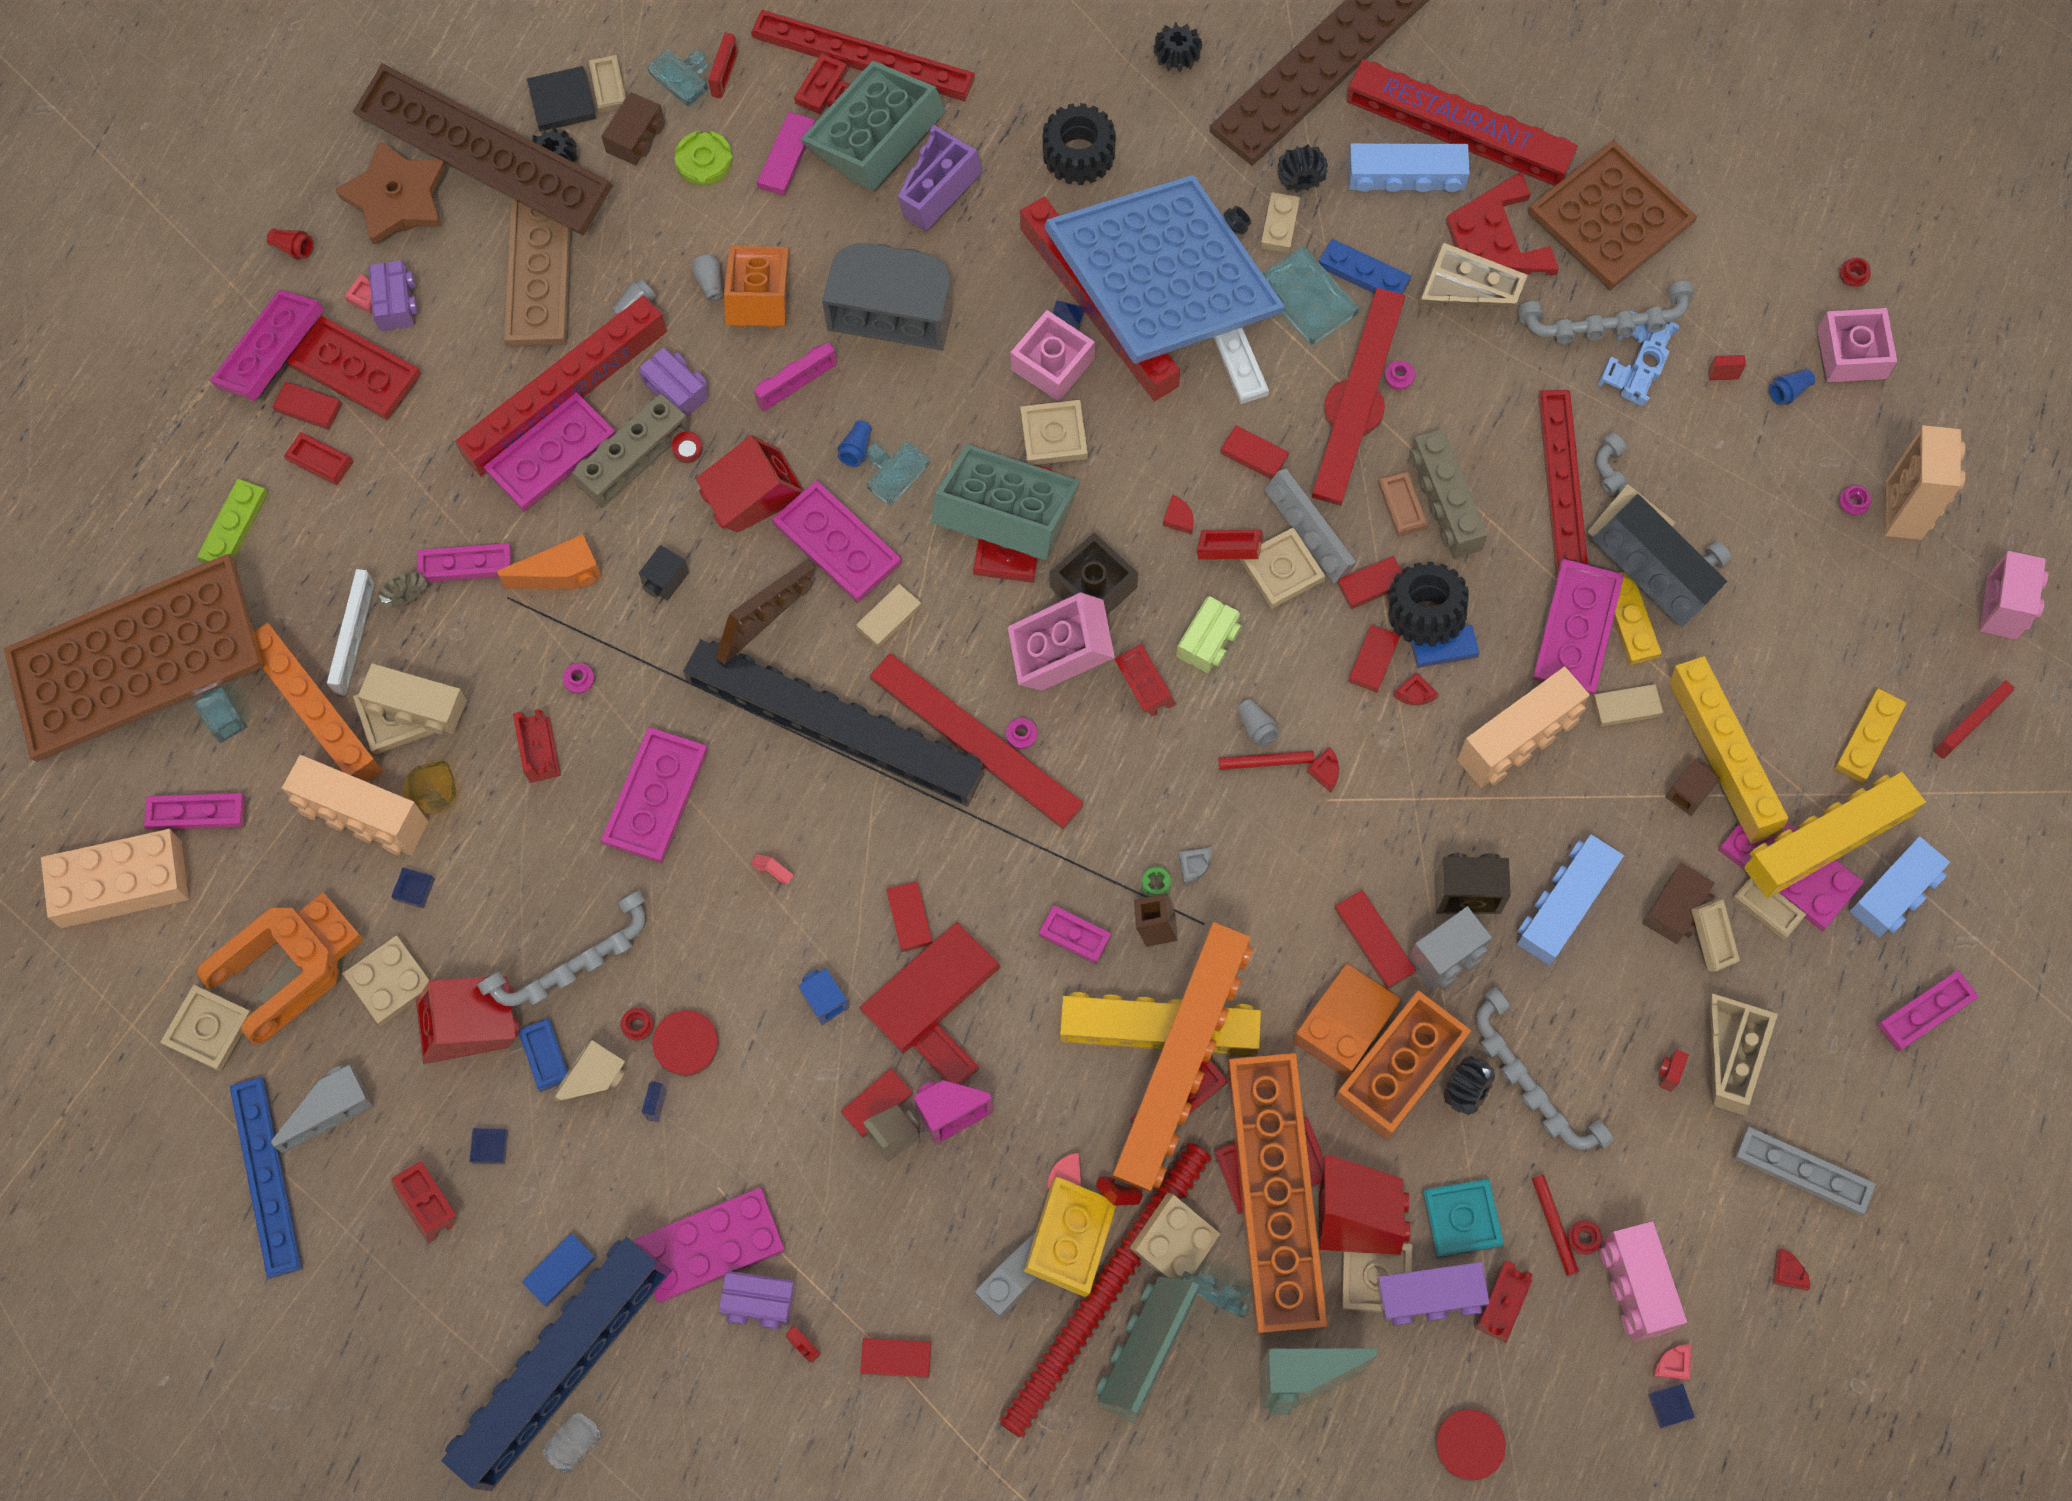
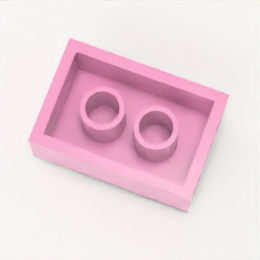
(1061, 642)
(1642, 1282)

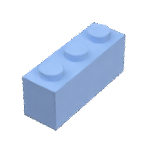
(1901, 888)

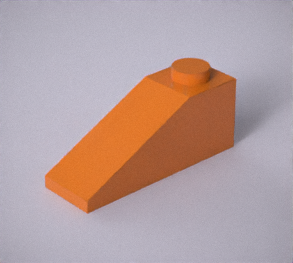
(559, 567)

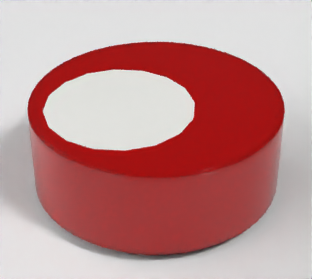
(686, 447)

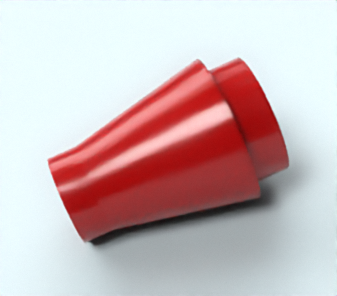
(292, 242)

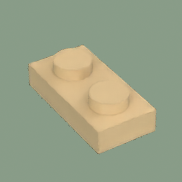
(1280, 222)

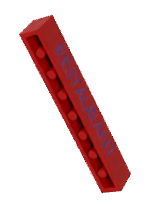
(1461, 122)
(575, 372)
(1157, 374)

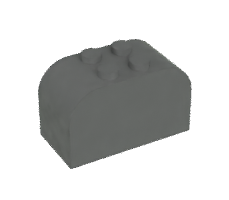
(889, 295)

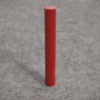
(1266, 760)
(1555, 1225)

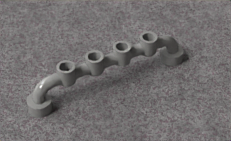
(1594, 326)
(1615, 482)
(565, 973)
(1534, 1095)

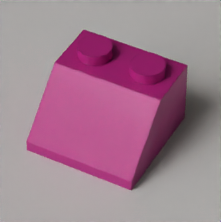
(950, 1108)

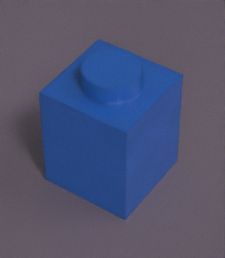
(823, 995)

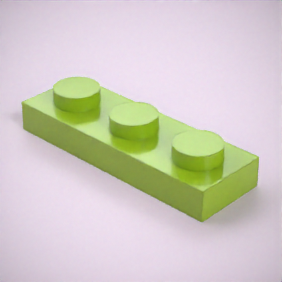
(233, 521)

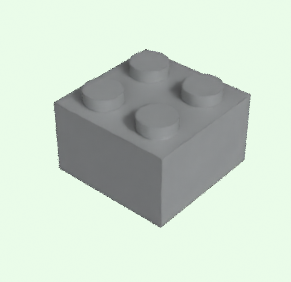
(1450, 949)

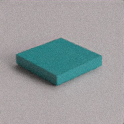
(1462, 1218)

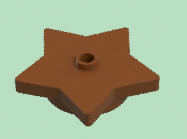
(394, 193)

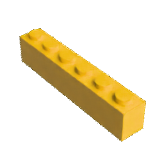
(1728, 750)
(1834, 834)
(1148, 1023)

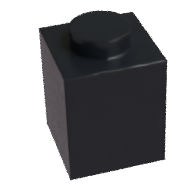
(663, 573)

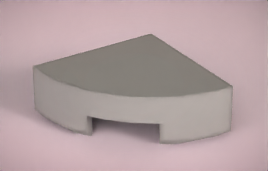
(1194, 864)

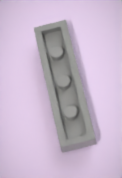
(1310, 525)
(1805, 1171)

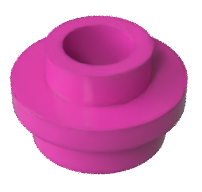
(1399, 382)
(1858, 493)
(578, 686)
(1021, 742)

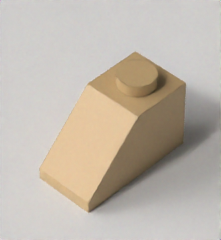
(590, 1073)

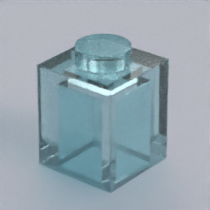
(220, 714)

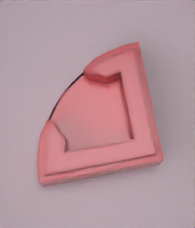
(360, 294)
(768, 864)
(1067, 1169)
(1674, 1364)

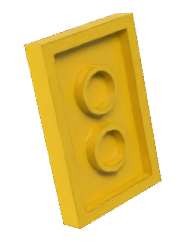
(1070, 1237)

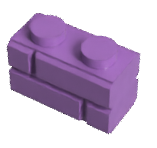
(392, 296)
(669, 376)
(757, 1299)

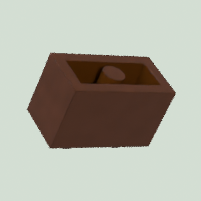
(633, 128)
(1672, 911)

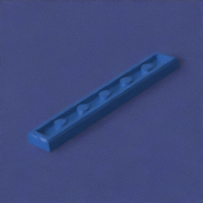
(266, 1178)

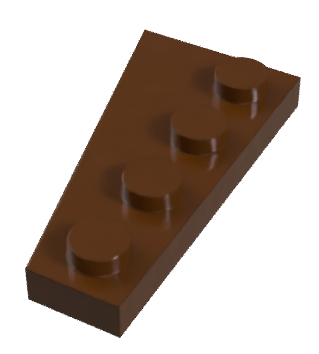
(762, 609)

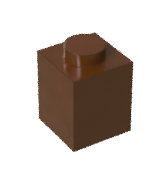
(1693, 787)
(1155, 920)

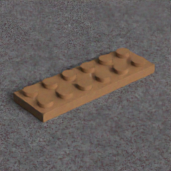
(536, 279)

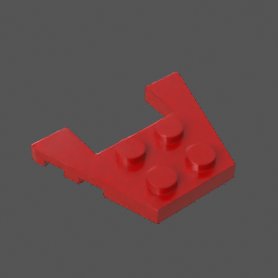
(1486, 232)

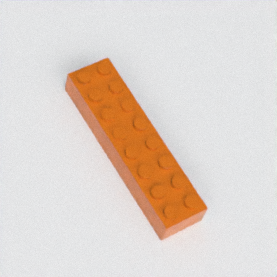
(1181, 1058)
(1276, 1195)

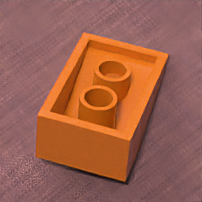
(756, 286)
(1346, 1021)

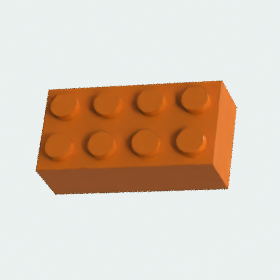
(1402, 1065)

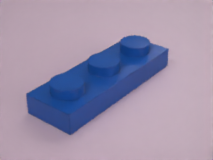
(1362, 269)

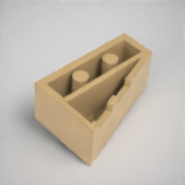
(1470, 279)
(1737, 1051)

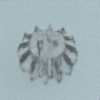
(572, 1443)

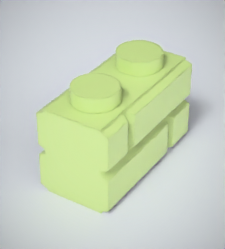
(1208, 635)

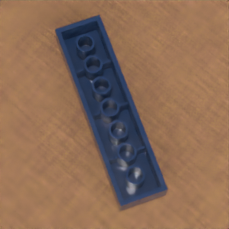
(555, 1365)

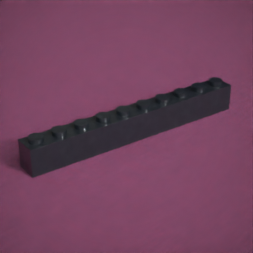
(837, 723)

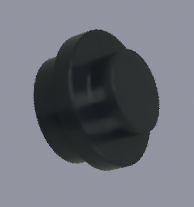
(1237, 220)

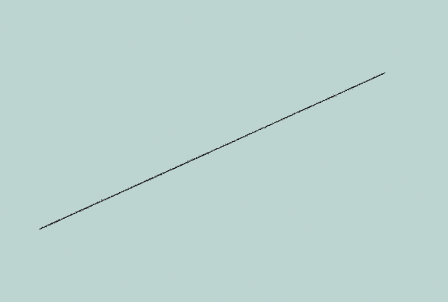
(848, 757)

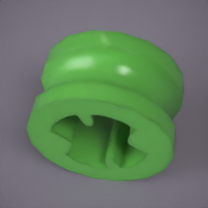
(1157, 872)

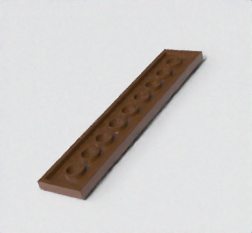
(1309, 74)
(483, 149)

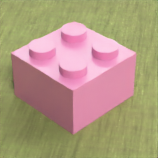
(1857, 345)
(1052, 355)
(2013, 595)

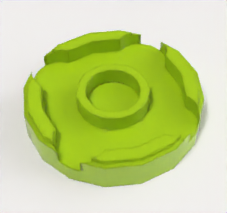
(703, 157)

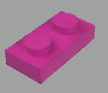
(1074, 934)

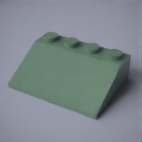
(874, 124)
(1004, 501)
(1147, 1347)
(1301, 1375)

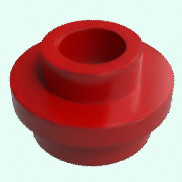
(1856, 265)
(630, 1017)
(1592, 1230)

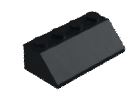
(1659, 560)

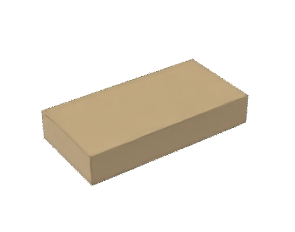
(607, 83)
(888, 615)
(1627, 705)
(1775, 912)
(1715, 935)

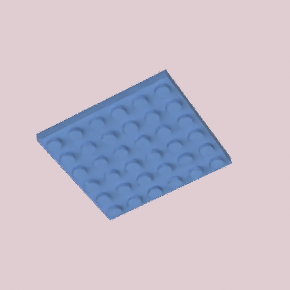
(1163, 268)

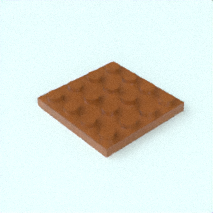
(1612, 214)

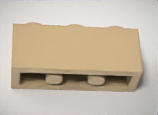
(412, 699)

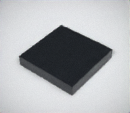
(561, 98)

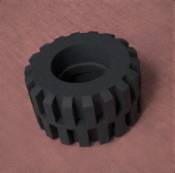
(1083, 124)
(1428, 623)

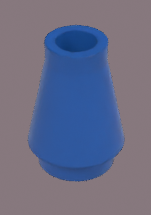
(1790, 386)
(854, 446)

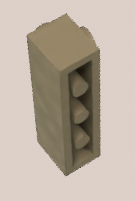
(630, 450)
(1448, 494)

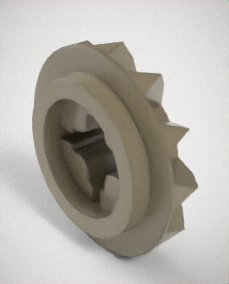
(402, 589)

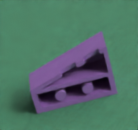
(938, 178)
(1433, 1293)

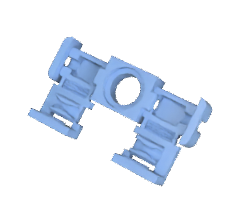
(1639, 376)

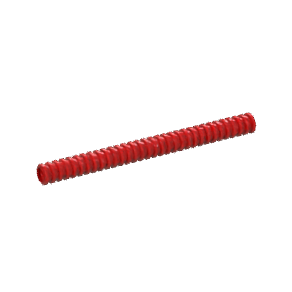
(1099, 1299)

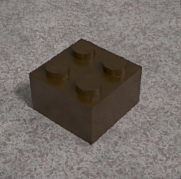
(1096, 572)
(1472, 882)

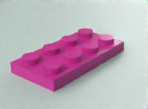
(267, 344)
(549, 451)
(837, 541)
(1578, 623)
(654, 795)
(1817, 895)
(714, 1242)

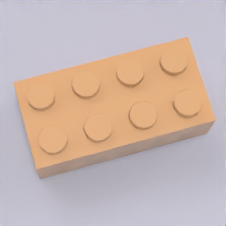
(1924, 482)
(1523, 728)
(355, 806)
(114, 878)

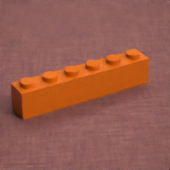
(314, 707)

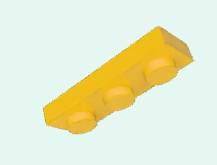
(1634, 625)
(1870, 735)

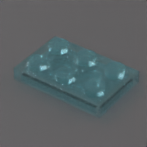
(1310, 295)

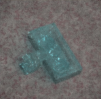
(681, 76)
(895, 472)
(1224, 1297)

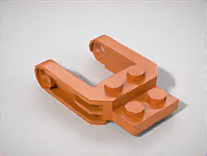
(311, 938)

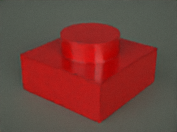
(1672, 1069)

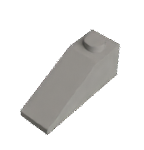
(326, 1106)
(1007, 1283)

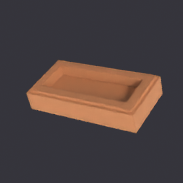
(1402, 503)

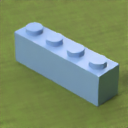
(1408, 167)
(1569, 900)

